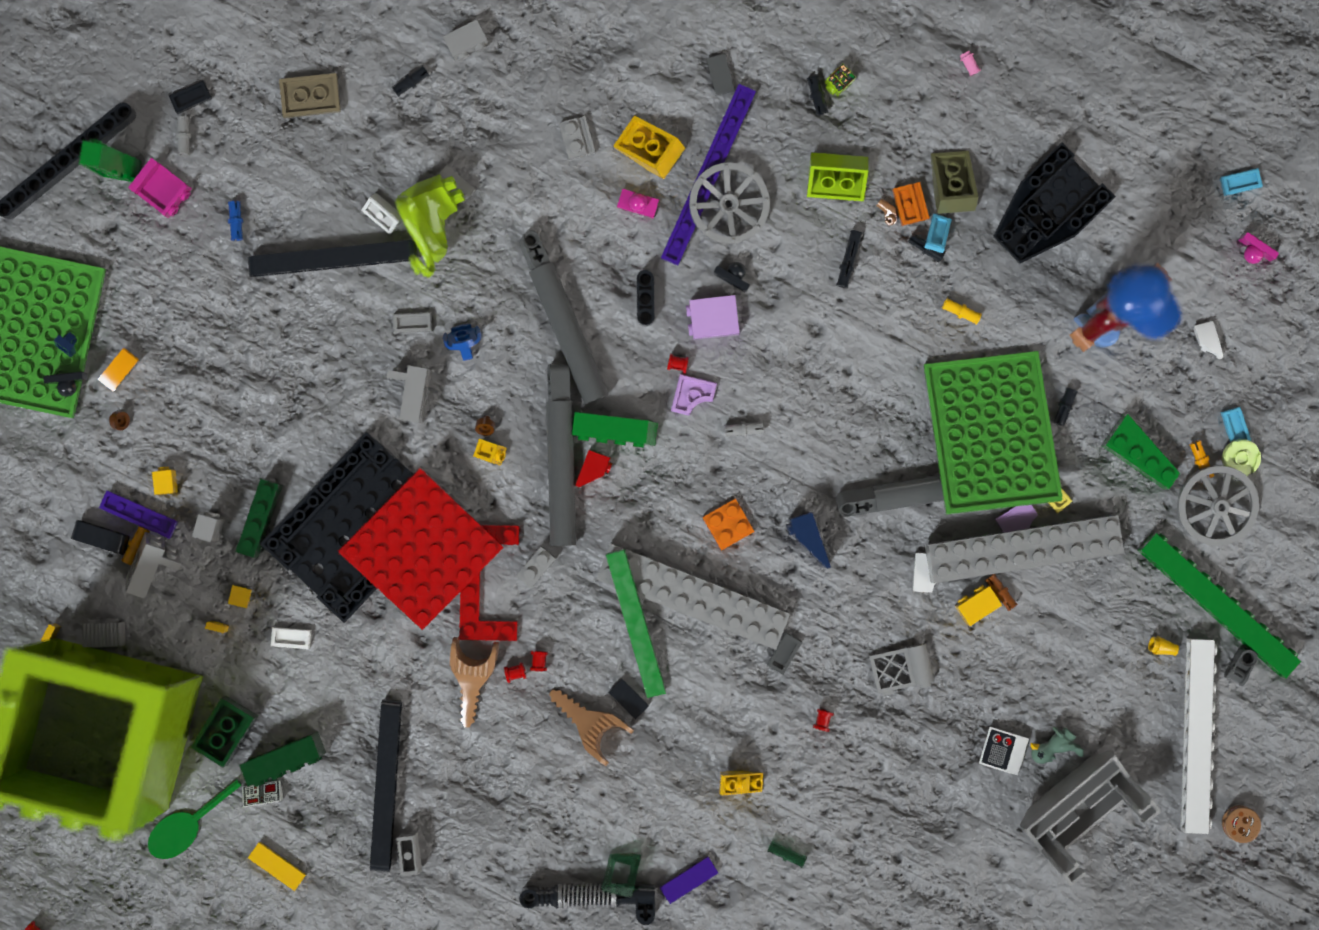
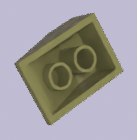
(953, 182)

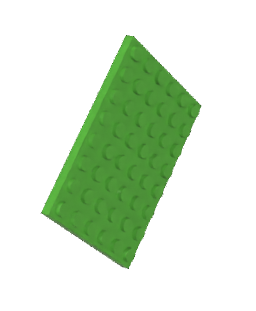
(37, 304)
(992, 432)

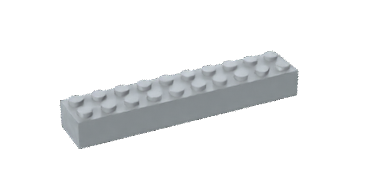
(1024, 549)
(702, 599)

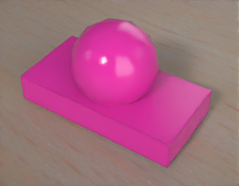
(638, 203)
(1256, 249)

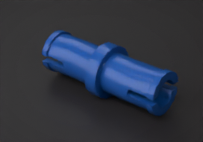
(235, 221)

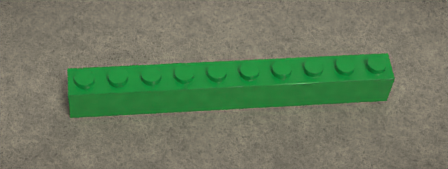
(1219, 605)

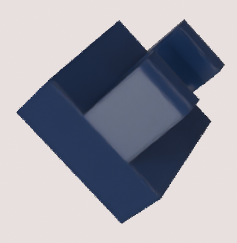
(66, 344)

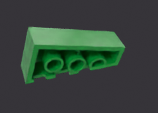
(109, 162)
(614, 429)
(1137, 450)

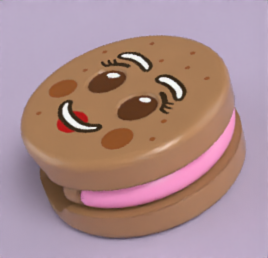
(1241, 824)

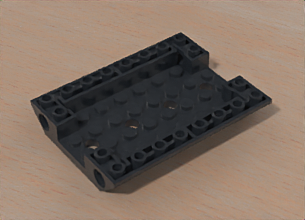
(336, 510)

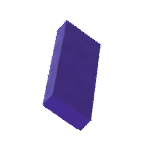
(689, 880)

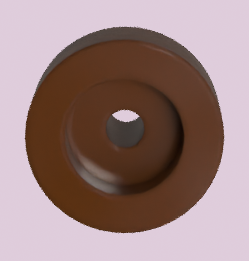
(119, 420)
(485, 426)

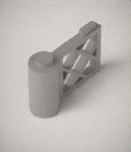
(918, 668)

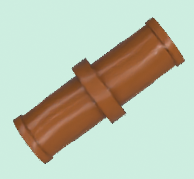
(1001, 592)

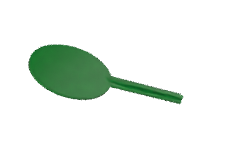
(180, 829)

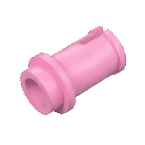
(970, 63)

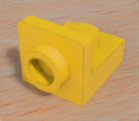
(490, 452)

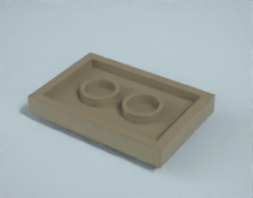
(309, 95)

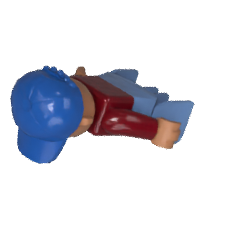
(1134, 298)

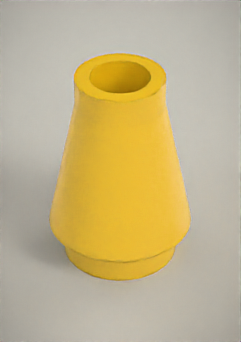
(1161, 646)

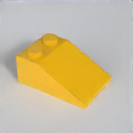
(649, 146)

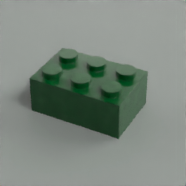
(224, 731)

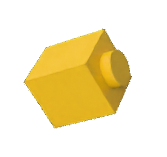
(164, 481)

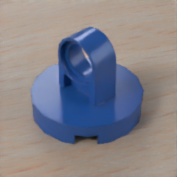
(462, 338)

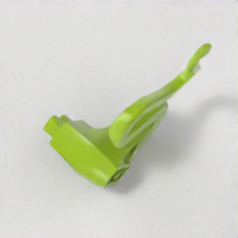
(424, 213)

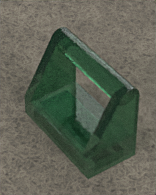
(621, 889)

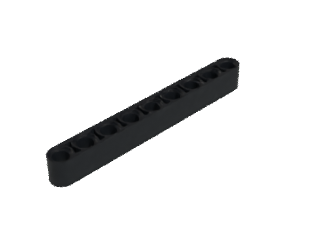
(56, 161)
(331, 258)
(385, 785)

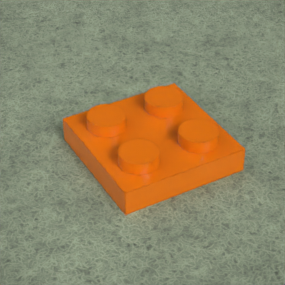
(728, 524)

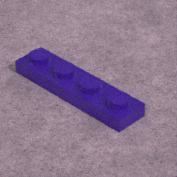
(138, 514)

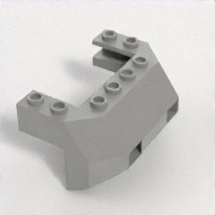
(1078, 806)

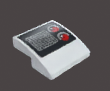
(1004, 751)

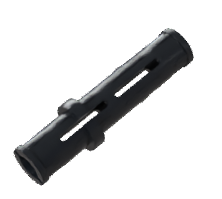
(844, 279)

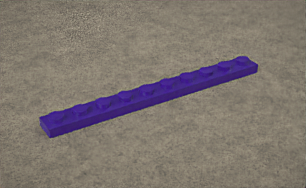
(716, 155)

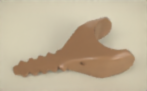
(471, 676)
(589, 723)

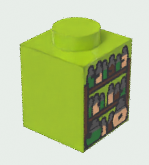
(839, 80)

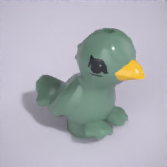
(1059, 743)

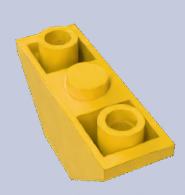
(740, 782)

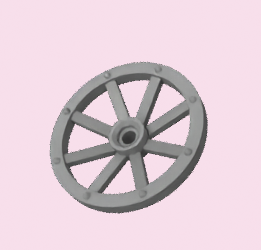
(733, 198)
(1215, 502)

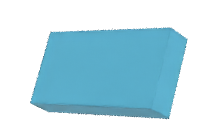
(1241, 182)
(938, 233)
(1235, 424)

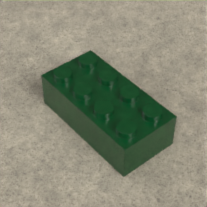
(284, 758)

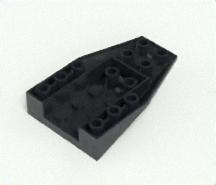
(1050, 206)

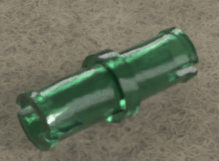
(787, 854)

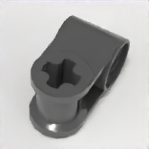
(1240, 667)

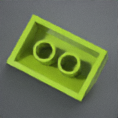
(837, 176)

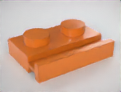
(910, 204)

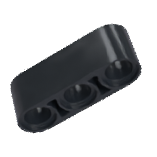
(645, 289)
(100, 537)

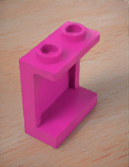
(160, 188)

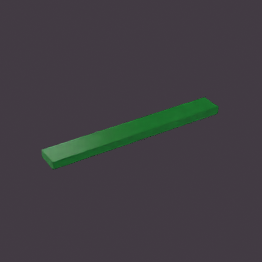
(635, 623)

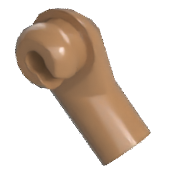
(889, 212)

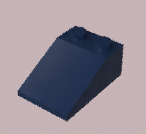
(807, 534)

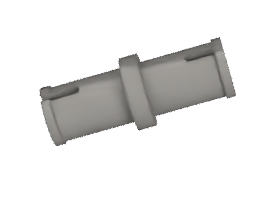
(183, 135)
(744, 429)

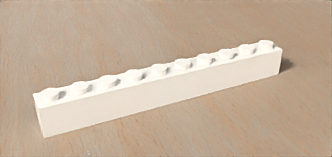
(1198, 736)

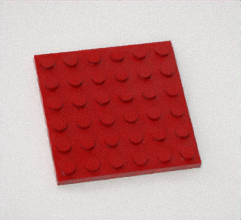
(420, 548)

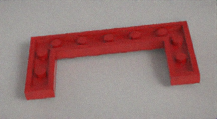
(470, 626)

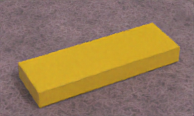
(277, 866)

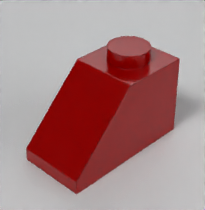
(593, 468)

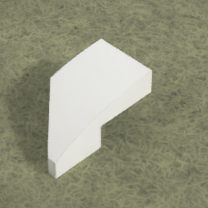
(1208, 338)

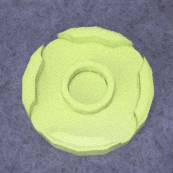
(1242, 456)

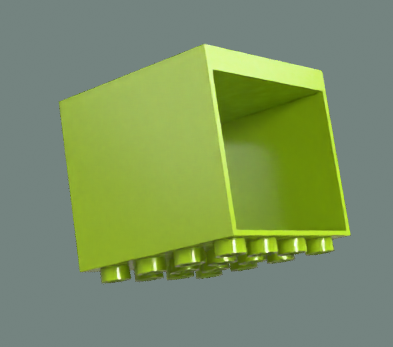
(153, 748)

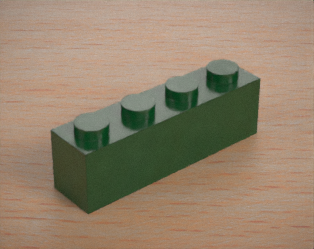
(259, 518)

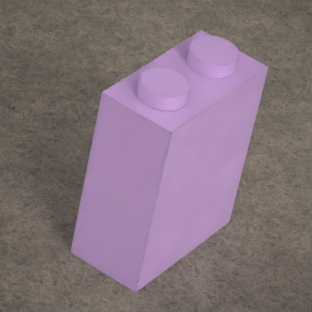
(713, 317)

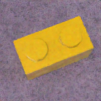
(978, 604)

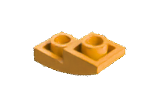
(118, 369)

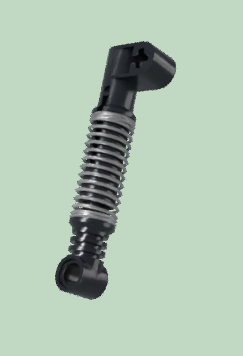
(591, 895)

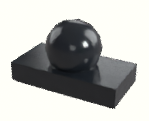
(733, 275)
(66, 382)

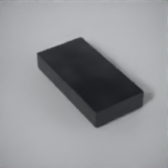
(190, 97)
(628, 699)

